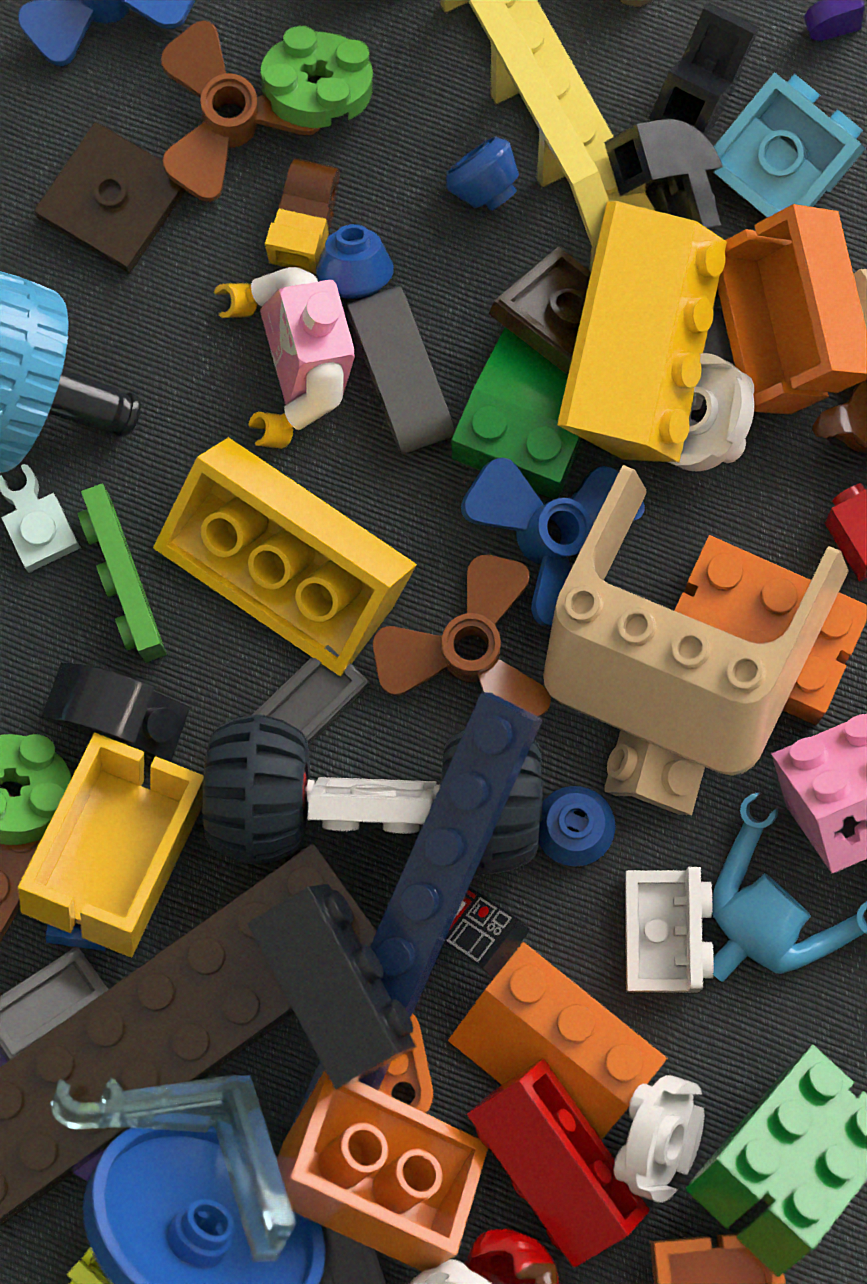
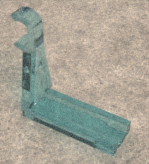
(193, 1106)

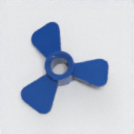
(60, 25)
(507, 501)

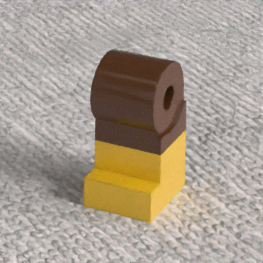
(303, 215)

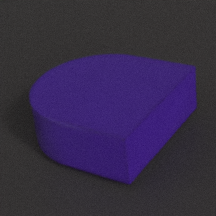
(834, 18)

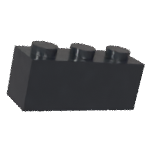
(333, 984)

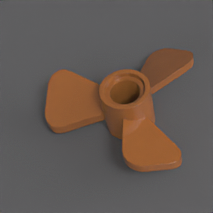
(201, 156)
(413, 657)

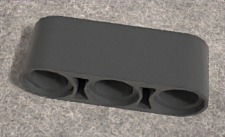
(400, 370)

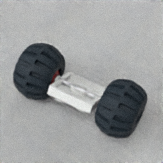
(263, 794)

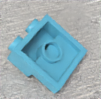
(786, 147)

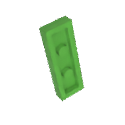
(120, 574)

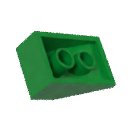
(517, 416)

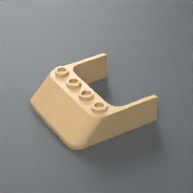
(665, 671)

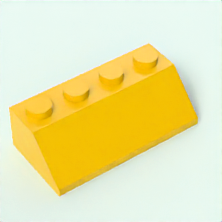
(642, 333)
(282, 554)

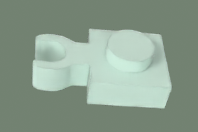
(37, 525)

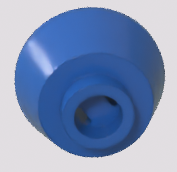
(484, 174)
(355, 262)
(594, 830)

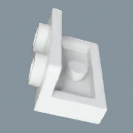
(666, 931)

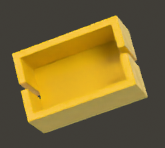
(111, 845)

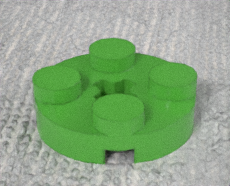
(310, 54)
(44, 780)

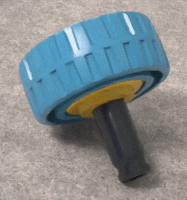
(34, 378)

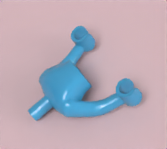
(764, 917)

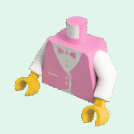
(306, 342)

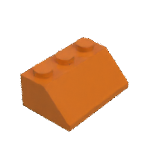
(541, 1014)
(381, 1173)

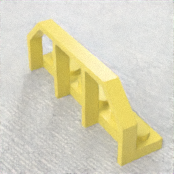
(571, 129)

